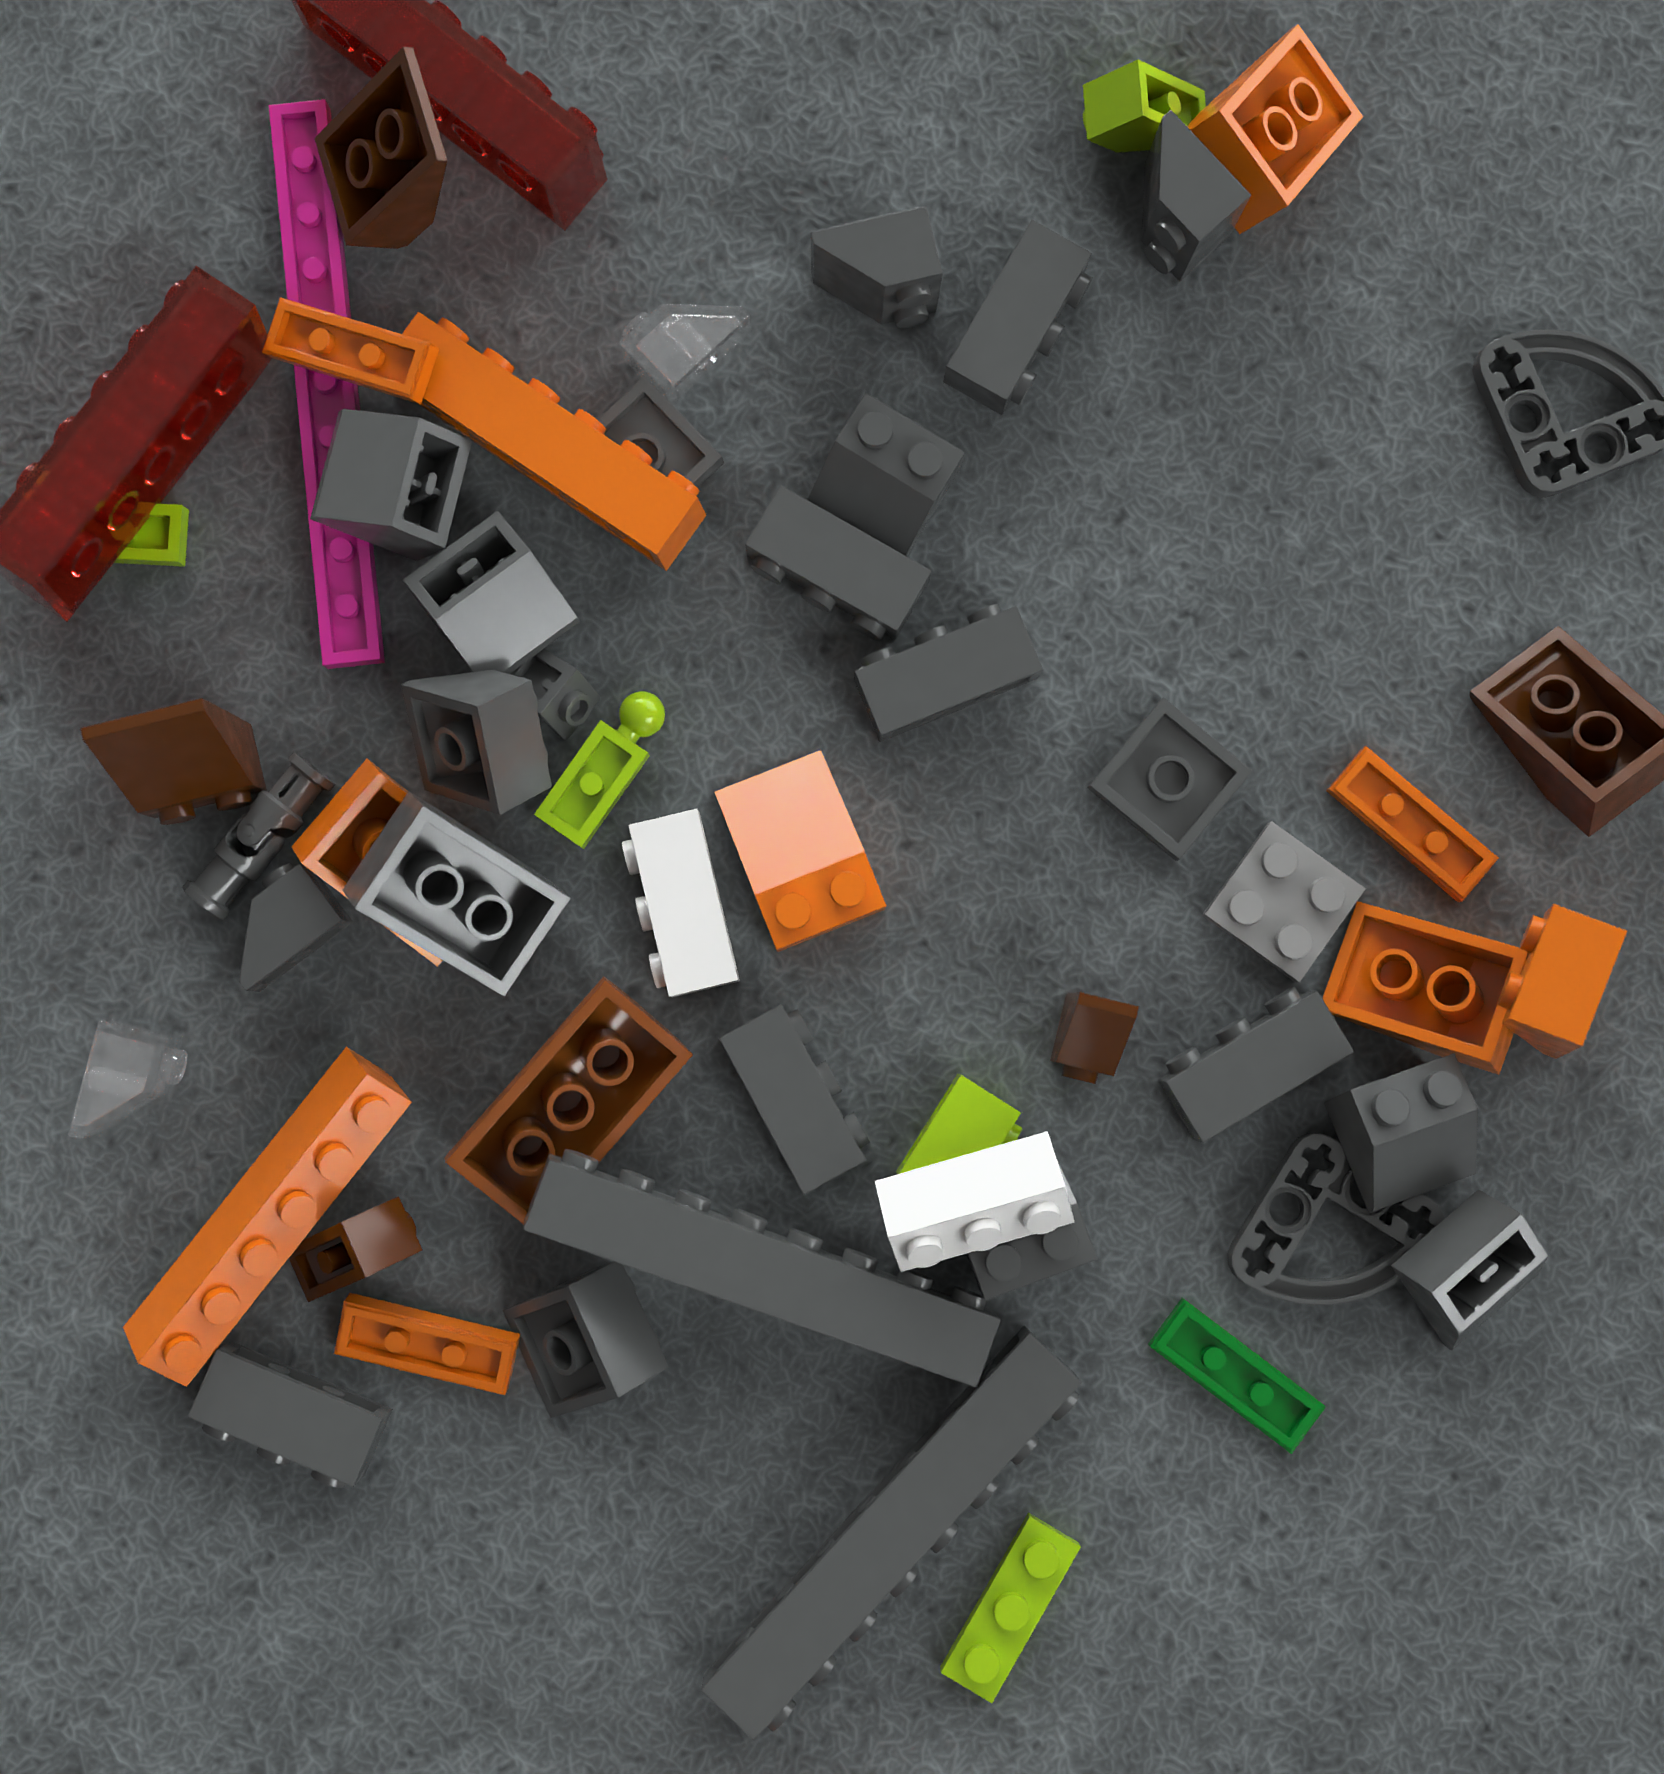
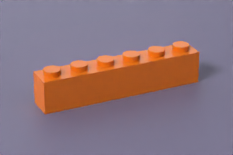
(555, 448)
(265, 1217)

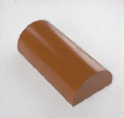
(570, 1095)

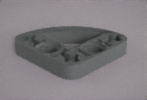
(1548, 438)
(1335, 1186)

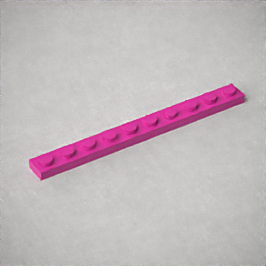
(318, 278)

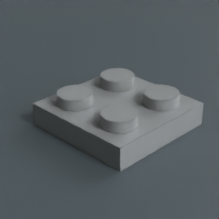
(1283, 902)

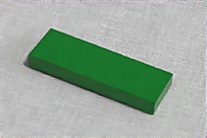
(1236, 1375)

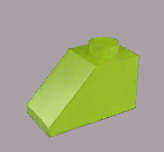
(1130, 102)
(962, 1124)

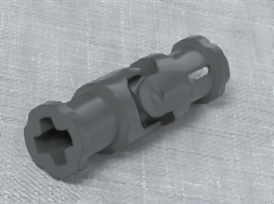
(265, 827)

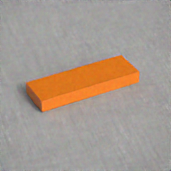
(350, 350)
(1412, 824)
(426, 1343)

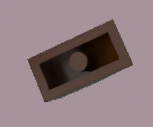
(1092, 1035)
(355, 1249)

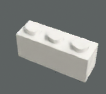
(680, 904)
(974, 1202)

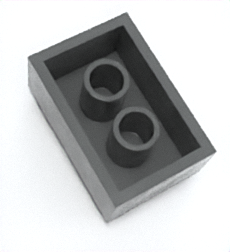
(455, 894)

